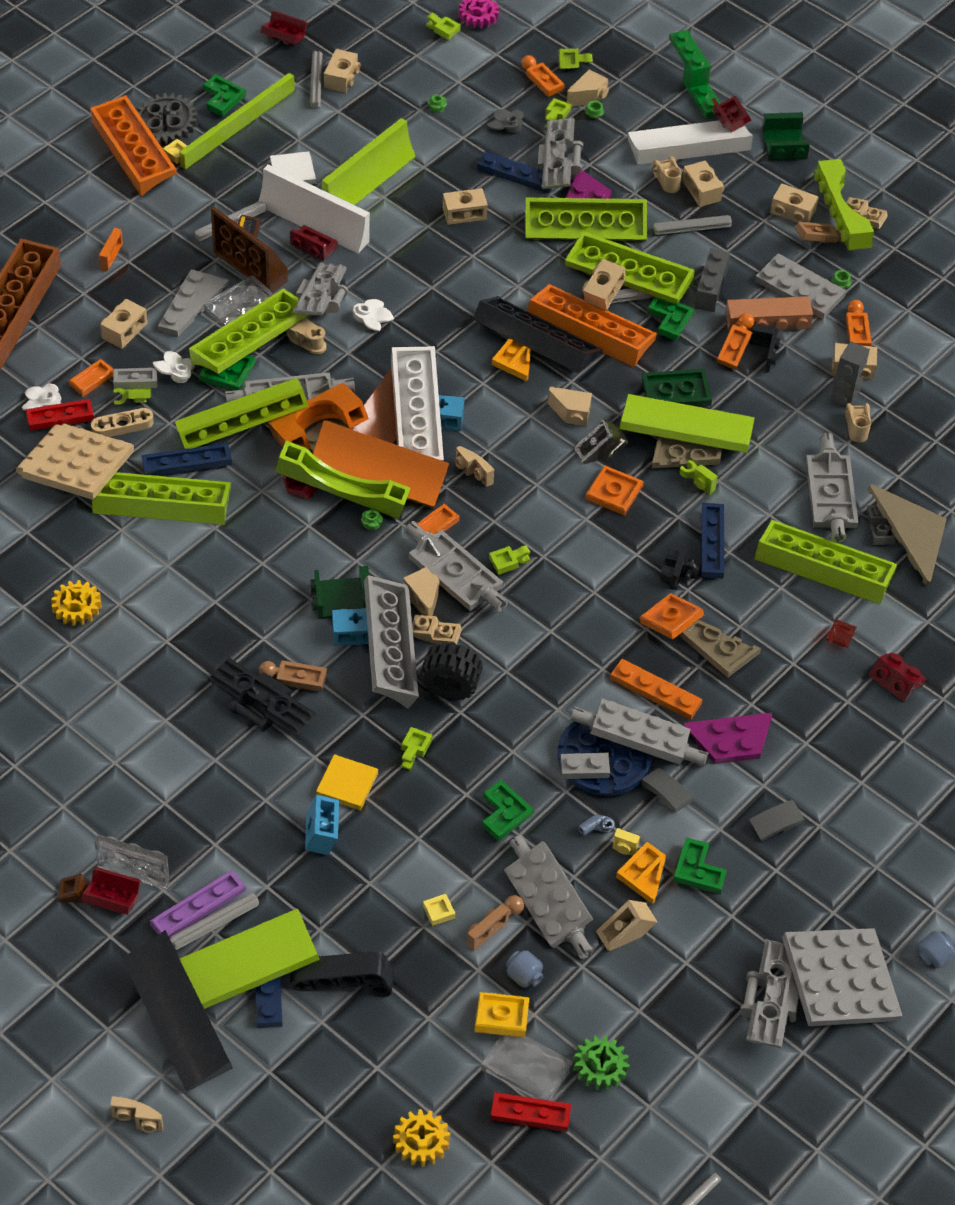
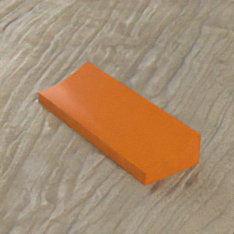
(132, 143)
(600, 327)
(380, 460)

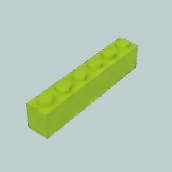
(241, 413)

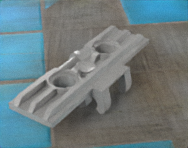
(551, 159)
(317, 292)
(781, 997)

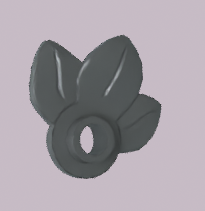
(507, 120)

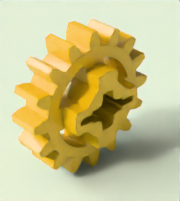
(76, 603)
(418, 1149)

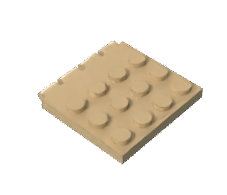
(75, 460)

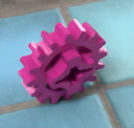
(478, 12)

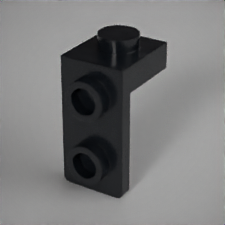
(766, 337)

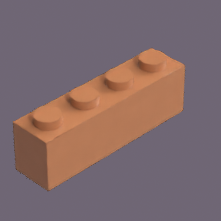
(778, 313)

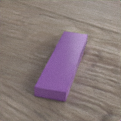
(199, 904)

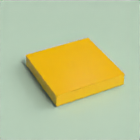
(347, 782)
(502, 1014)

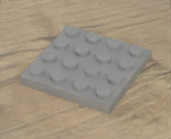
(841, 977)

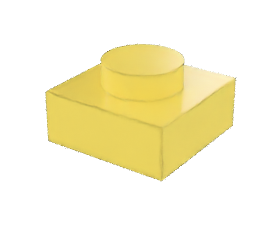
(172, 150)
(625, 842)
(439, 909)

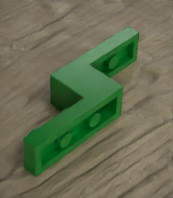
(696, 71)

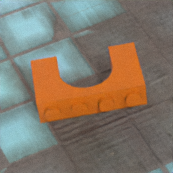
(334, 403)

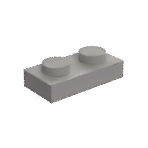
(135, 378)
(585, 765)

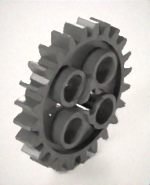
(180, 117)

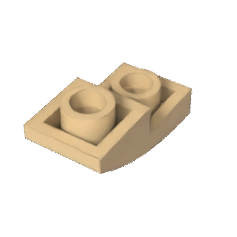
(875, 216)
(473, 463)
(430, 630)
(145, 1117)

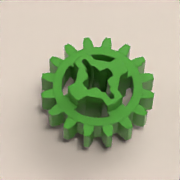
(613, 1062)

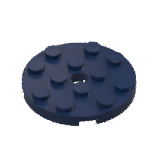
(625, 764)

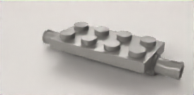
(312, 385)
(831, 489)
(455, 568)
(640, 732)
(549, 896)

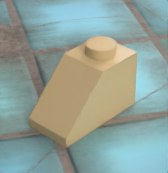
(587, 89)
(570, 405)
(423, 590)
(626, 925)

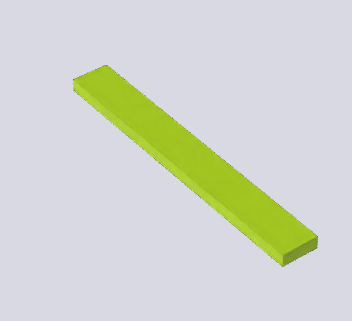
(236, 121)

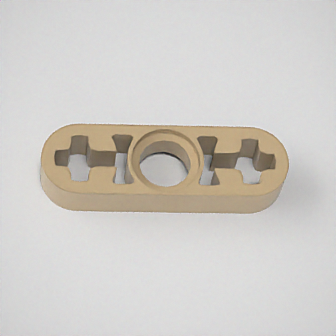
(138, 425)

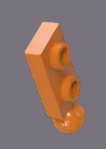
(542, 76)
(858, 324)
(736, 342)

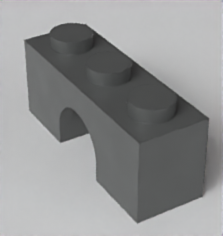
(712, 279)
(848, 379)

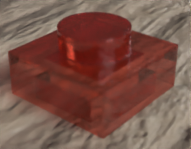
(841, 633)

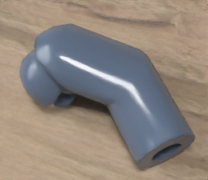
(596, 823)

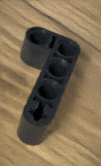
(346, 971)

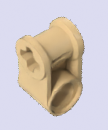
(667, 174)
(308, 336)
(858, 421)

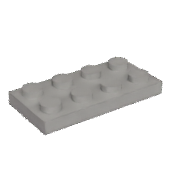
(794, 280)

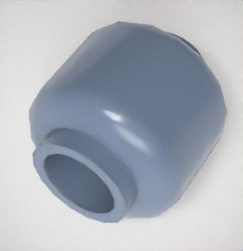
(936, 949)
(524, 969)

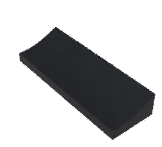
(536, 333)
(177, 1012)

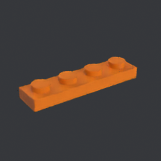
(656, 689)

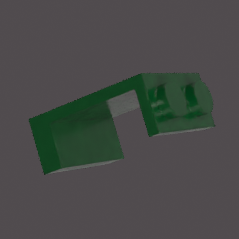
(784, 136)
(338, 593)

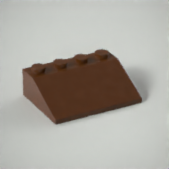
(246, 252)

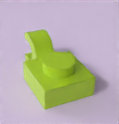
(444, 27)
(571, 58)
(557, 110)
(138, 394)
(703, 478)
(507, 560)
(414, 744)

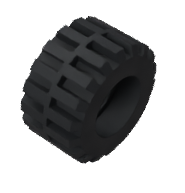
(451, 671)

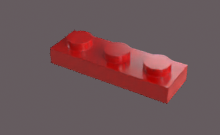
(60, 414)
(530, 1112)

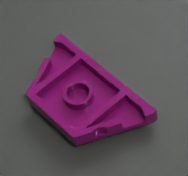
(587, 187)
(731, 737)

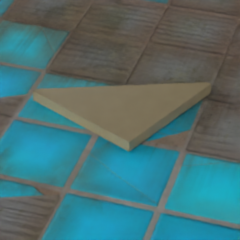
(914, 528)

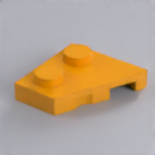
(513, 359)
(643, 871)

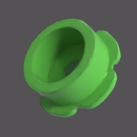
(437, 103)
(594, 109)
(842, 279)
(371, 519)

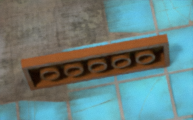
(380, 412)

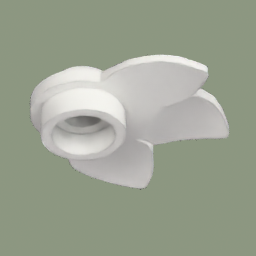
(372, 314)
(174, 365)
(42, 396)

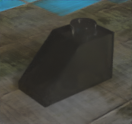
(601, 443)

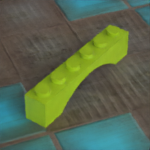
(854, 228)
(303, 466)

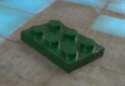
(678, 386)

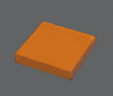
(614, 490)
(671, 616)

